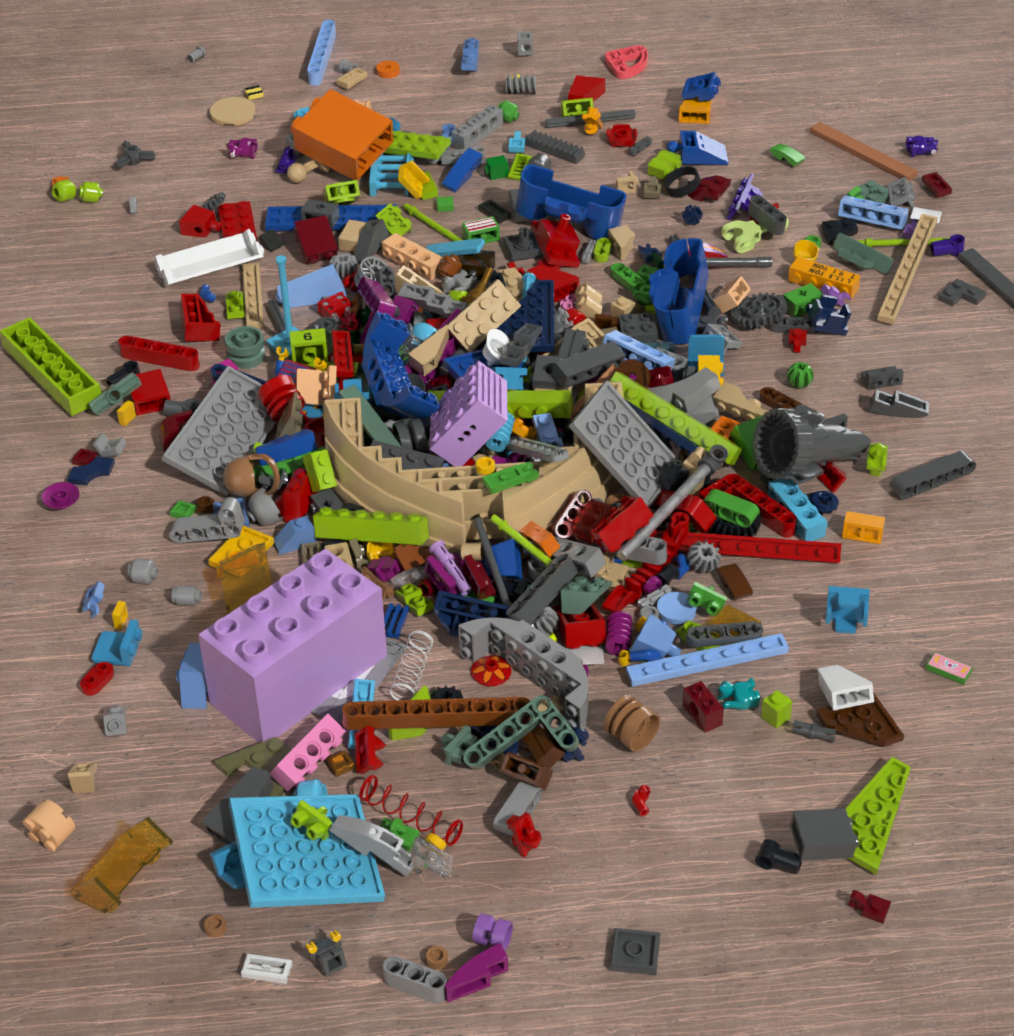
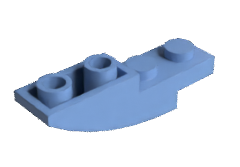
(470, 55)

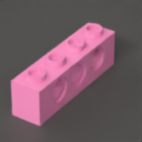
(287, 774)

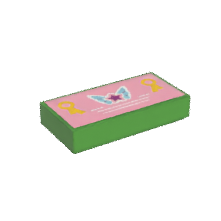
(949, 668)

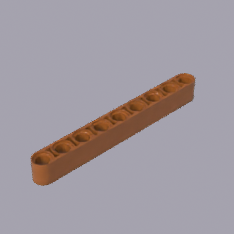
(431, 712)

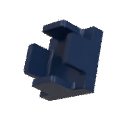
(827, 318)

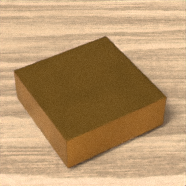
(340, 763)

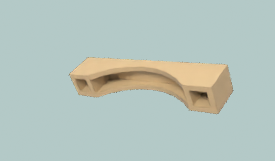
(731, 400)

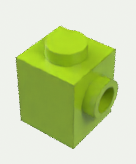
(776, 709)

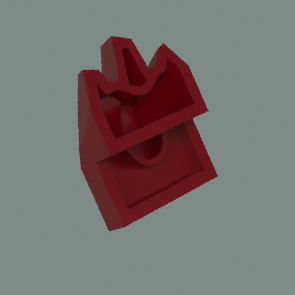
(711, 188)

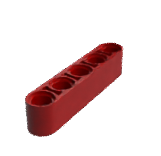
(159, 353)

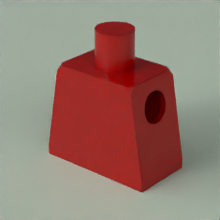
(198, 222)

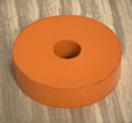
(388, 69)

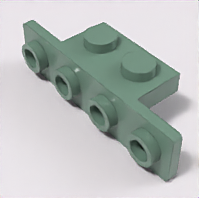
(861, 255)

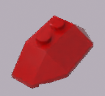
(294, 497)

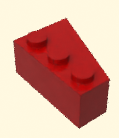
(197, 320)
(622, 523)

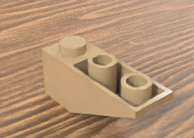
(428, 354)

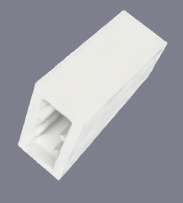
(844, 687)

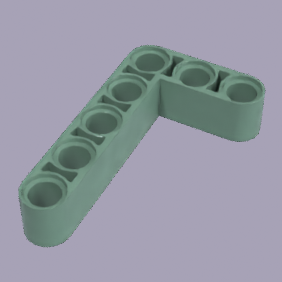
(520, 731)

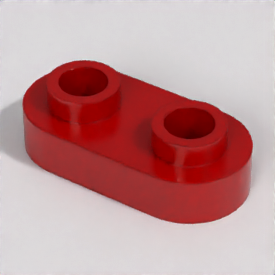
(96, 678)

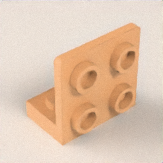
(316, 385)

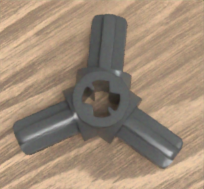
(133, 155)

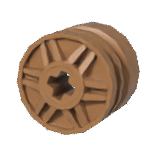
(632, 723)

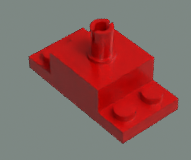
(557, 241)

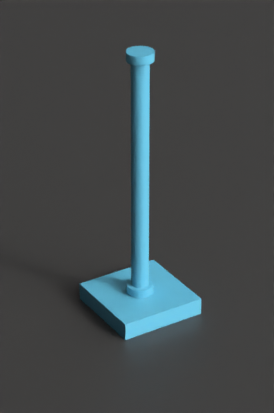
(283, 338)

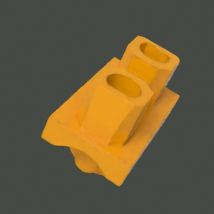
(592, 121)

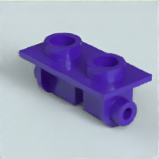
(286, 160)

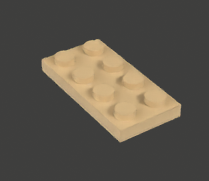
(482, 315)

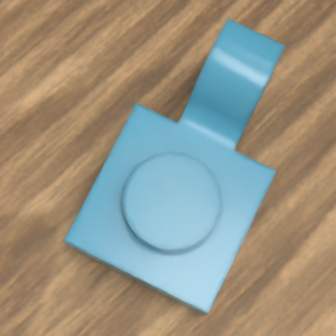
(517, 143)

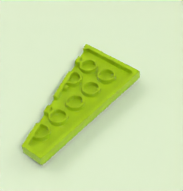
(875, 812)

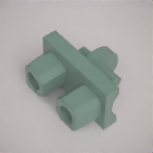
(456, 743)

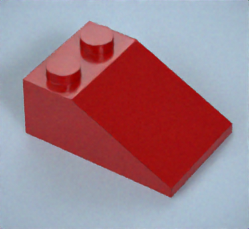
(581, 629)

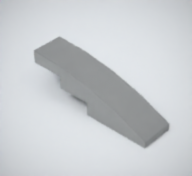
(430, 300)

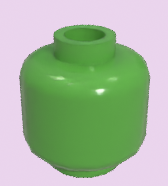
(510, 111)

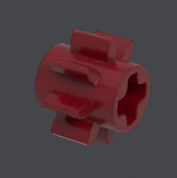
(345, 320)

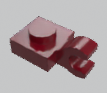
(873, 906)

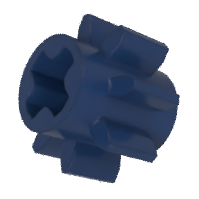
(692, 215)

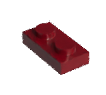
(936, 184)

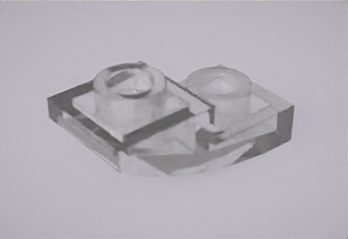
(414, 574)

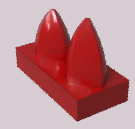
(365, 746)

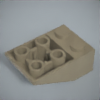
(291, 419)

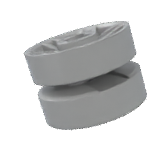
(369, 269)

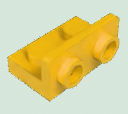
(412, 178)

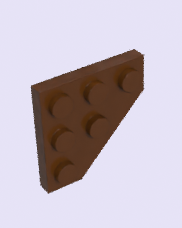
(864, 722)

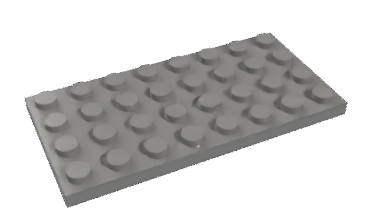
(221, 430)

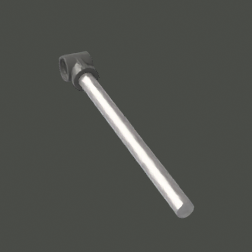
(707, 467)

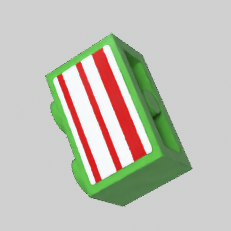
(482, 228)

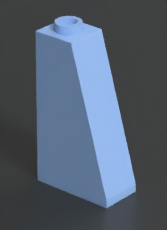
(313, 287)

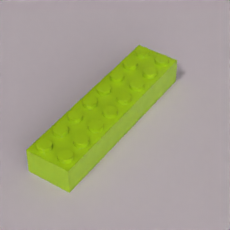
(50, 365)

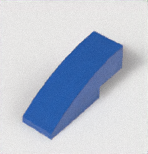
(462, 169)
(288, 446)

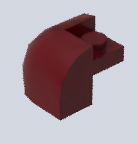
(172, 426)

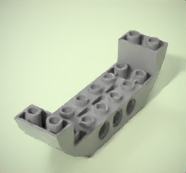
(535, 656)

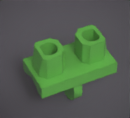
(706, 598)
(404, 832)

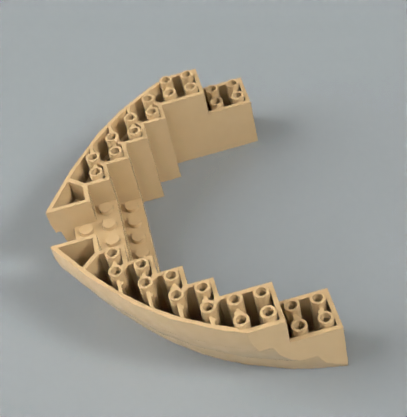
(456, 494)

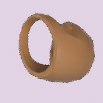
(240, 478)

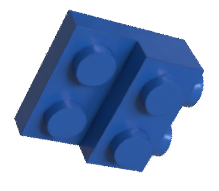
(703, 86)

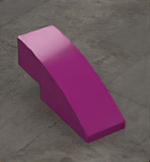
(477, 973)

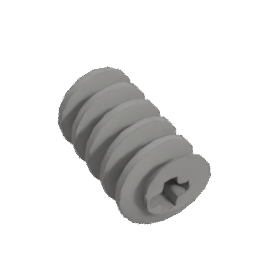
(521, 83)

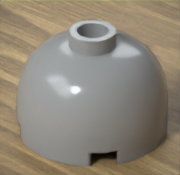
(263, 509)

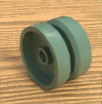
(245, 347)

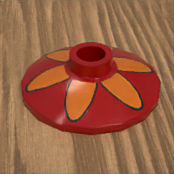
(491, 670)

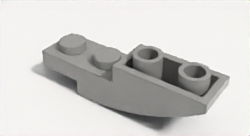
(370, 837)

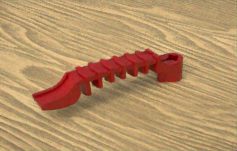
(633, 586)

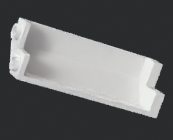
(208, 258)

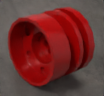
(276, 395)

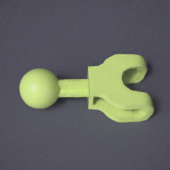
(744, 233)

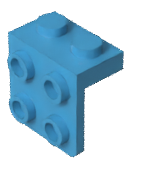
(705, 346)
(118, 647)
(228, 865)

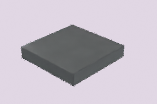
(635, 951)

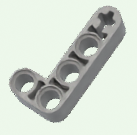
(224, 525)

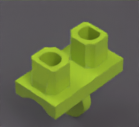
(877, 458)
(312, 818)

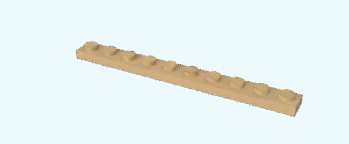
(907, 269)

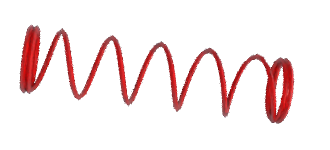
(450, 830)

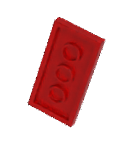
(236, 218)

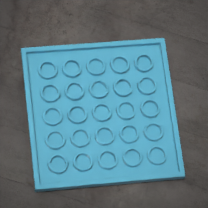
(290, 868)

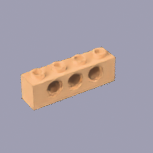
(412, 256)

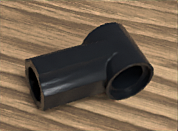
(128, 367)
(772, 855)

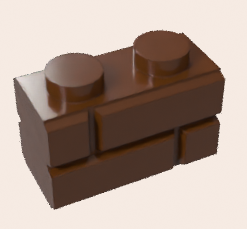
(542, 746)
(526, 770)

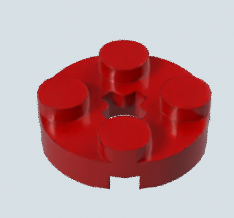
(621, 135)

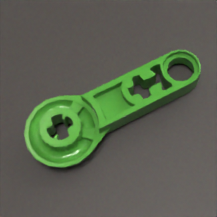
(633, 282)

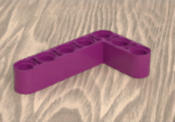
(376, 299)

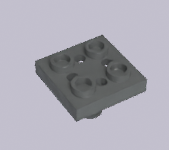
(522, 245)

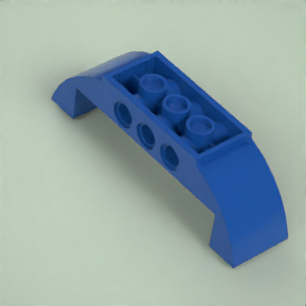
(387, 373)

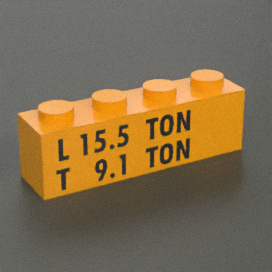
(807, 272)

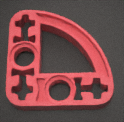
(616, 61)

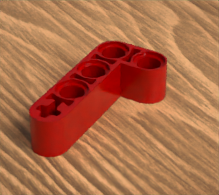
(699, 513)

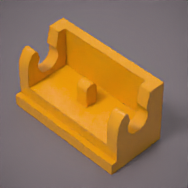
(863, 527)

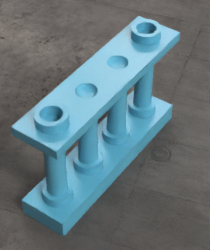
(378, 167)

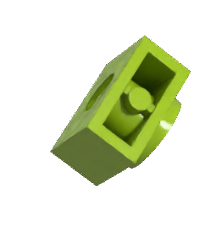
(342, 193)

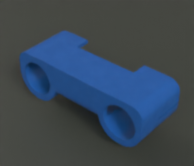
(543, 196)
(674, 303)

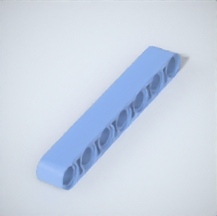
(321, 52)

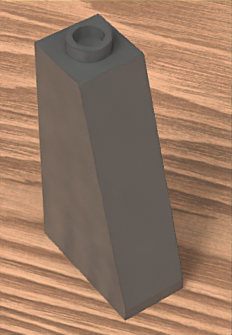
(219, 821)

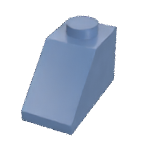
(294, 534)

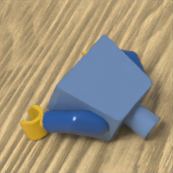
(651, 643)

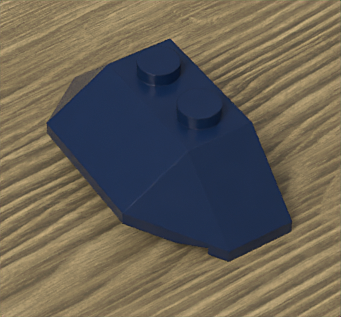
(458, 609)

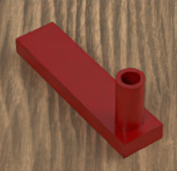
(342, 355)

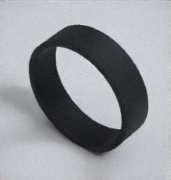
(683, 191)

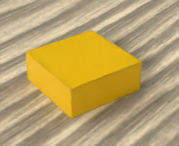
(126, 413)
(120, 615)

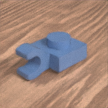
(93, 597)

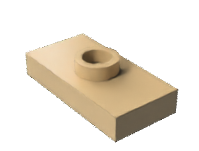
(351, 78)

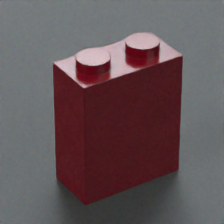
(315, 239)

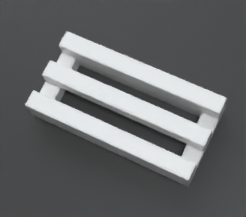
(265, 971)

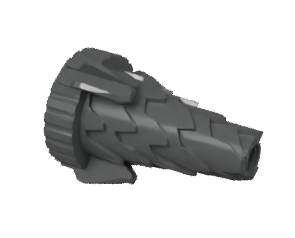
(797, 442)

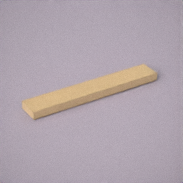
(253, 295)

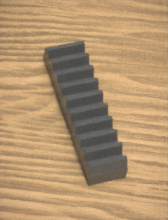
(554, 147)

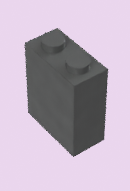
(823, 834)

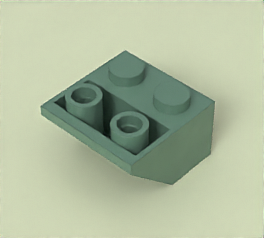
(582, 593)

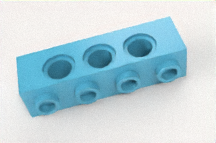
(809, 522)

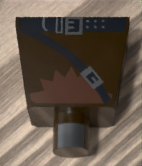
(477, 263)

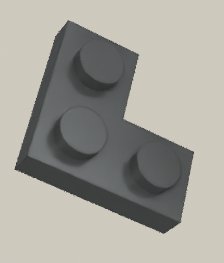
(961, 290)

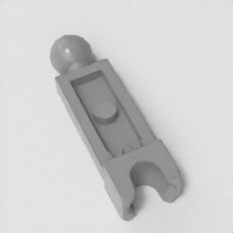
(451, 156)

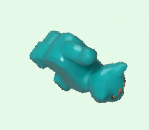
(742, 692)

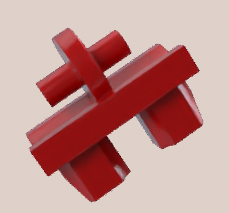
(524, 833)

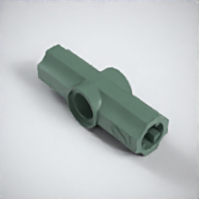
(106, 400)

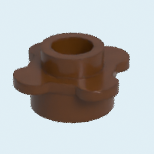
(205, 504)

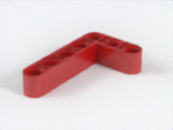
(771, 512)

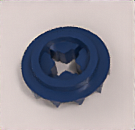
(824, 497)

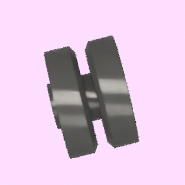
(411, 435)

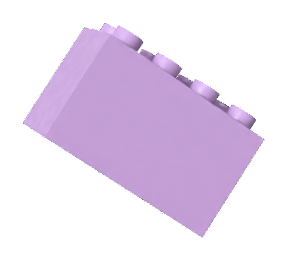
(293, 645)

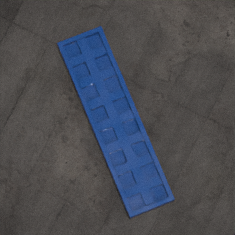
(283, 217)

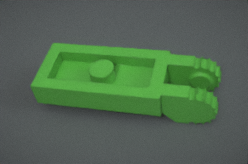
(510, 477)

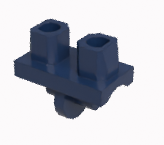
(583, 736)

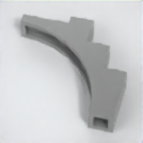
(689, 391)

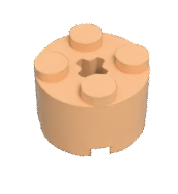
(49, 825)

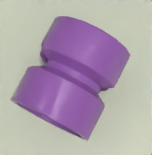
(490, 931)

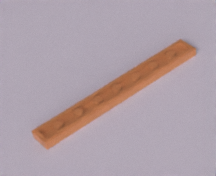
(863, 151)

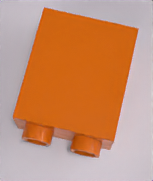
(342, 134)

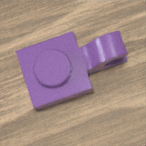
(833, 291)

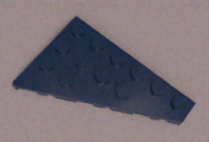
(535, 309)

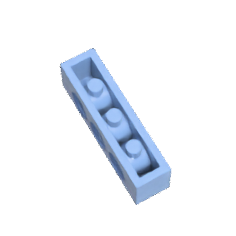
(873, 212)
(636, 350)

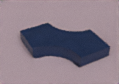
(98, 467)

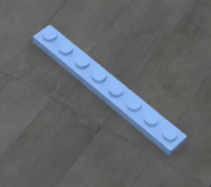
(706, 659)

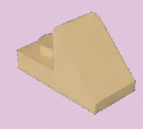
(82, 777)

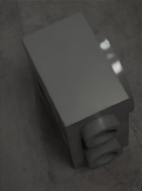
(543, 373)

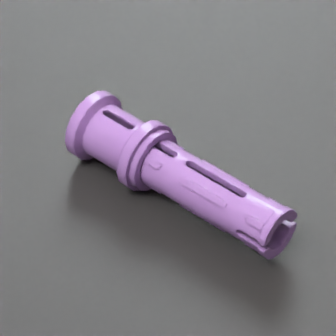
(447, 559)

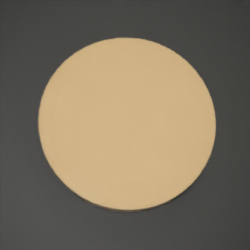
(232, 111)

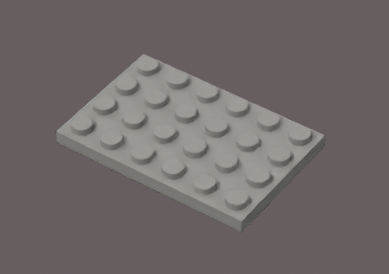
(623, 442)

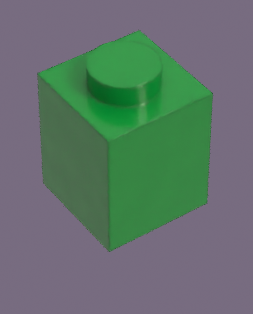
(496, 167)

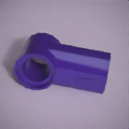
(950, 246)

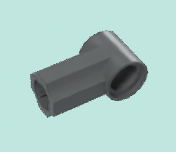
(172, 407)

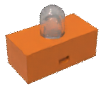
(539, 538)

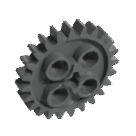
(759, 310)

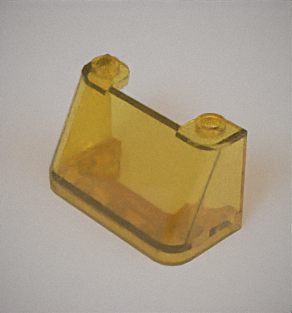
(244, 576)

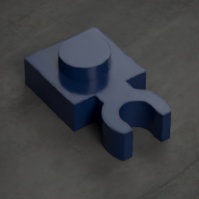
(645, 252)

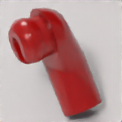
(640, 798)

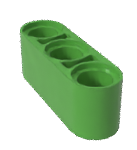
(731, 508)

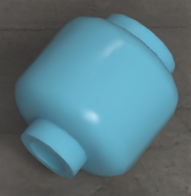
(310, 788)

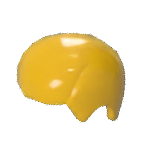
(806, 249)
(378, 549)

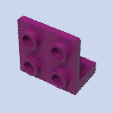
(440, 577)

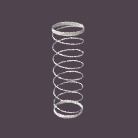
(420, 648)

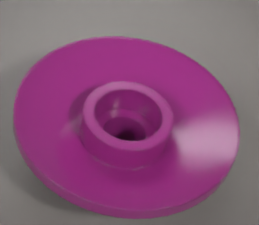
(60, 495)

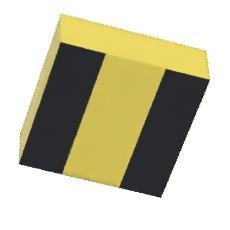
(254, 92)

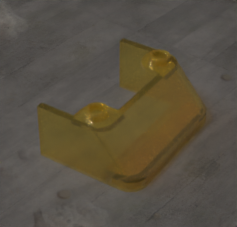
(120, 864)

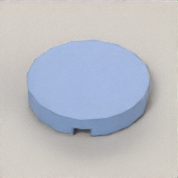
(675, 608)

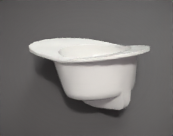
(495, 346)

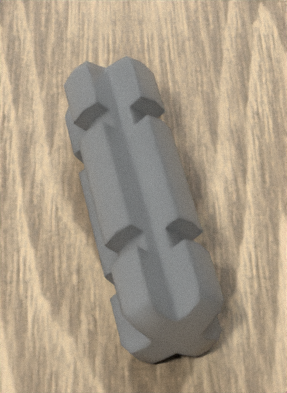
(588, 252)
(653, 597)

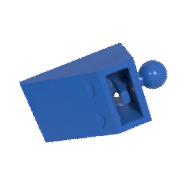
(698, 149)

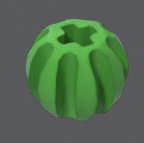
(800, 375)

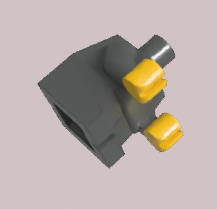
(328, 953)

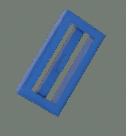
(391, 608)

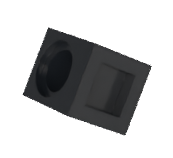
(673, 475)

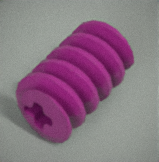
(618, 632)

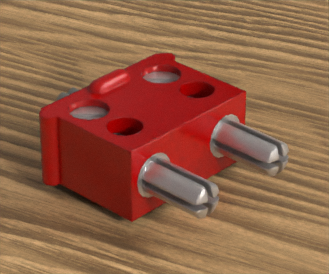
(334, 306)

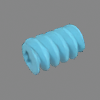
(501, 437)

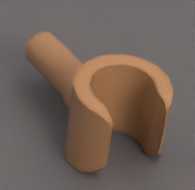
(497, 763)

